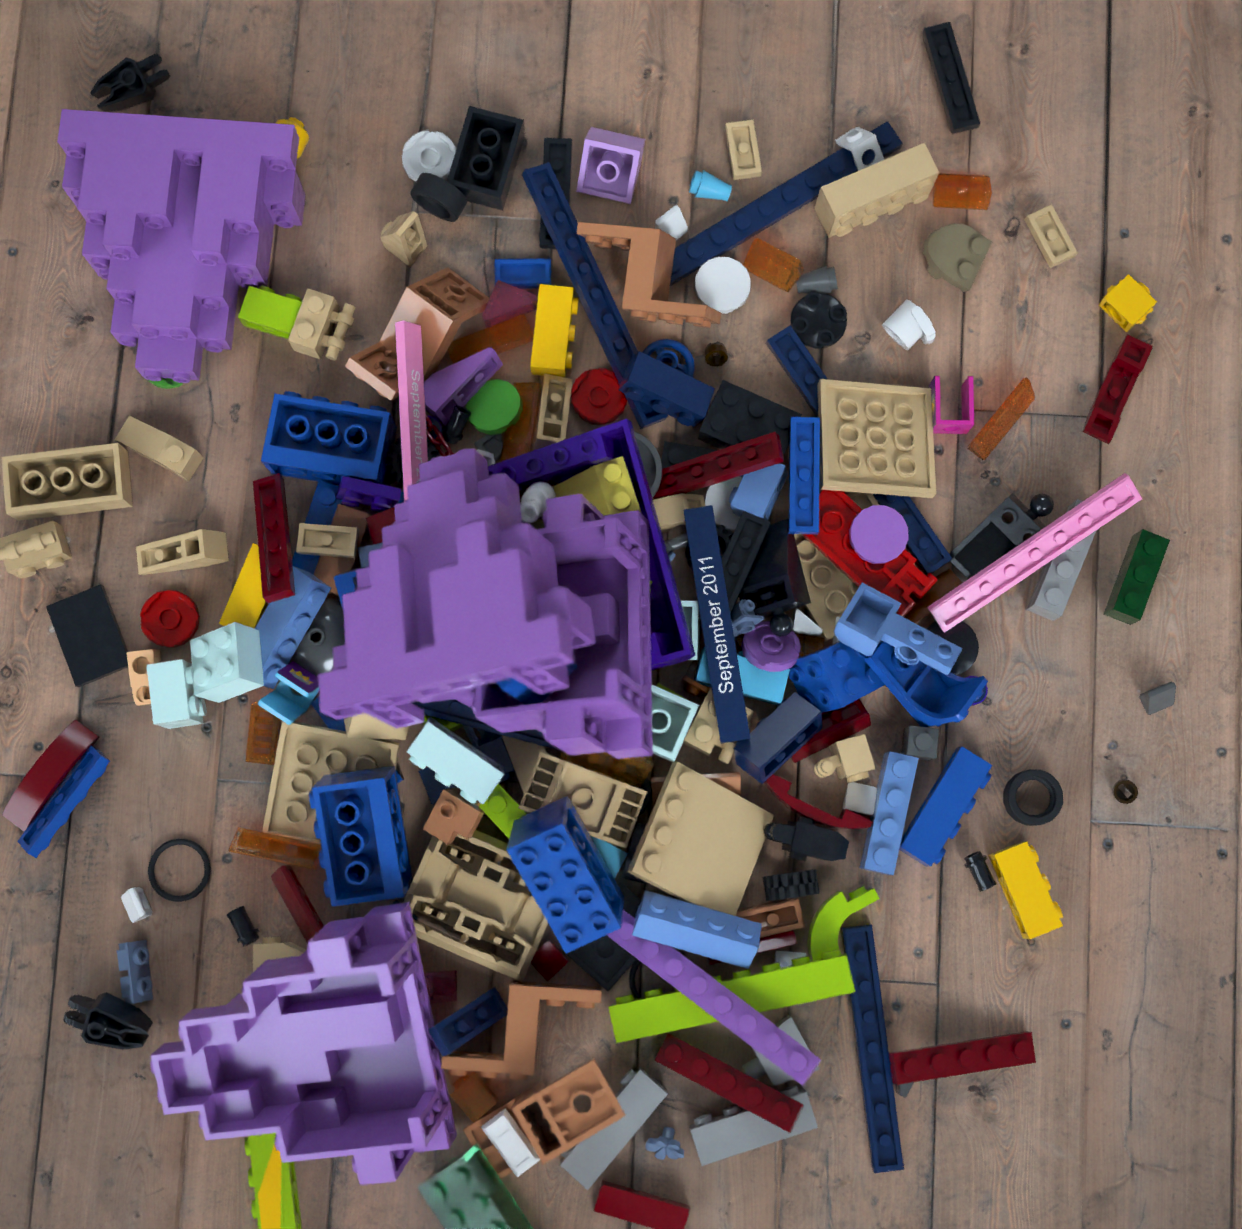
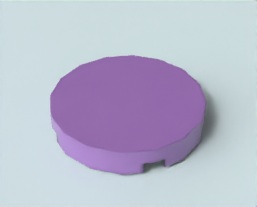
(878, 534)
(768, 650)

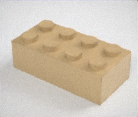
(876, 191)
(66, 481)

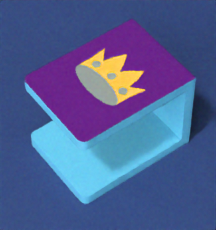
(283, 701)

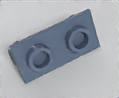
(743, 617)
(138, 984)

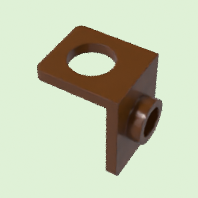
(692, 686)

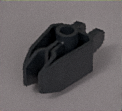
(129, 84)
(805, 840)
(108, 1021)

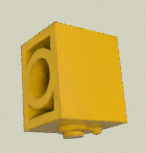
(1128, 303)

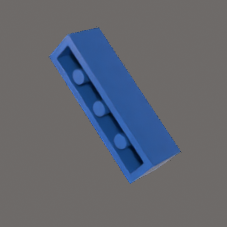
(944, 806)

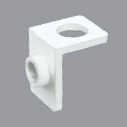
(858, 142)

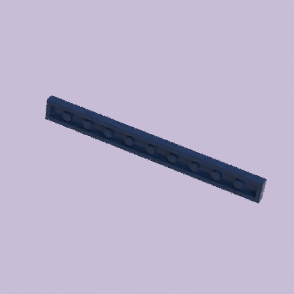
(774, 206)
(586, 279)
(805, 376)

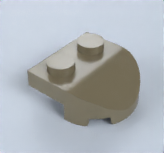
(956, 254)

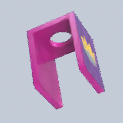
(967, 399)

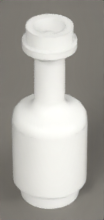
(534, 501)

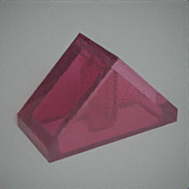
(507, 303)

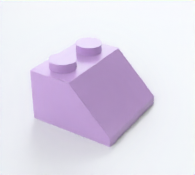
(610, 165)

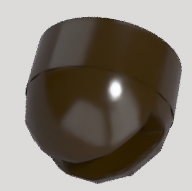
(717, 360)
(1119, 795)

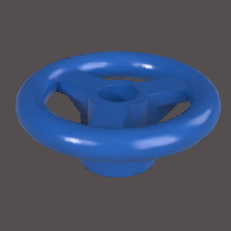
(669, 356)

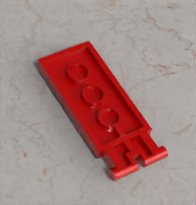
(892, 578)

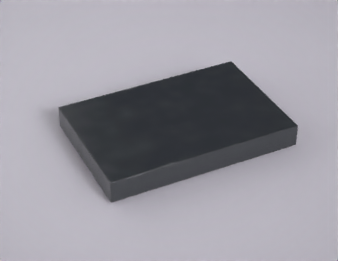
(89, 635)
(604, 957)

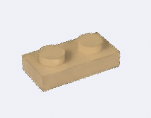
(743, 149)
(1051, 236)
(327, 540)

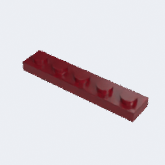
(721, 465)
(273, 538)
(962, 1057)
(729, 1083)

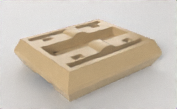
(479, 901)

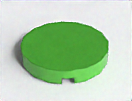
(495, 407)

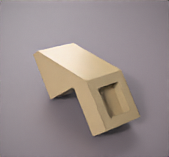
(671, 508)

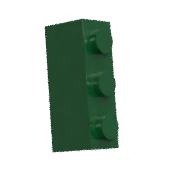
(1136, 577)

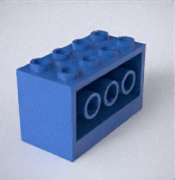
(323, 440)
(362, 843)
(566, 874)

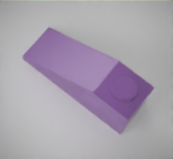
(459, 383)

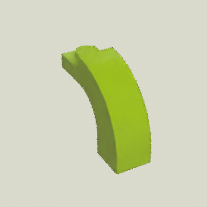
(830, 916)

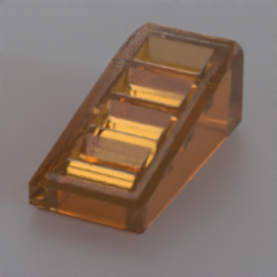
(254, 731)

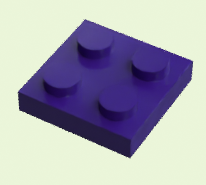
(357, 492)

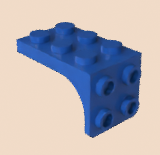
(833, 677)
(924, 691)

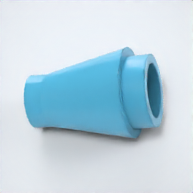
(708, 186)

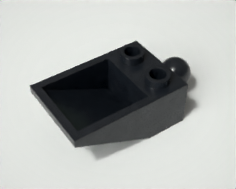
(997, 536)
(777, 577)

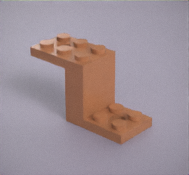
(648, 274)
(435, 304)
(521, 1030)
(550, 1117)

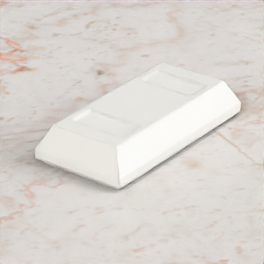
(510, 1142)

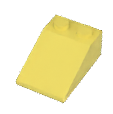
(604, 486)

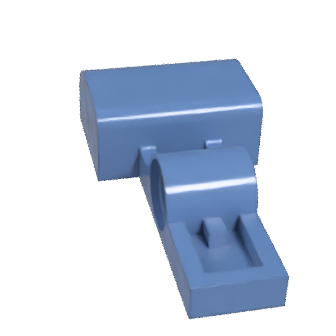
(874, 618)

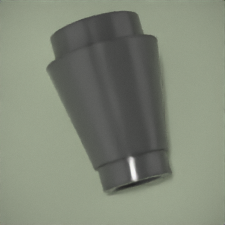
(819, 280)

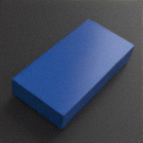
(523, 272)

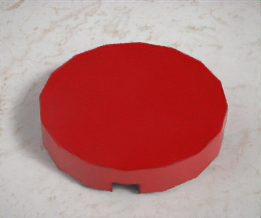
(597, 396)
(169, 618)

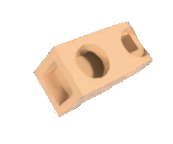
(138, 673)

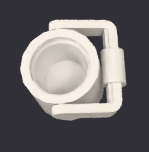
(908, 325)

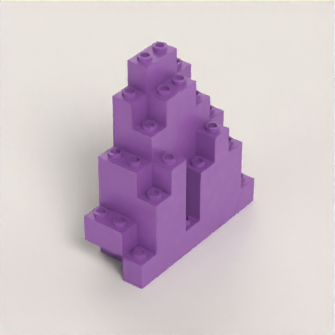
(178, 223)
(453, 600)
(611, 690)
(321, 1053)

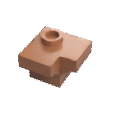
(453, 816)

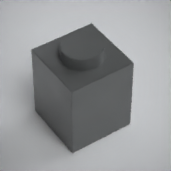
(920, 742)

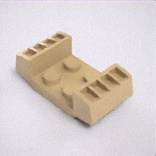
(602, 803)

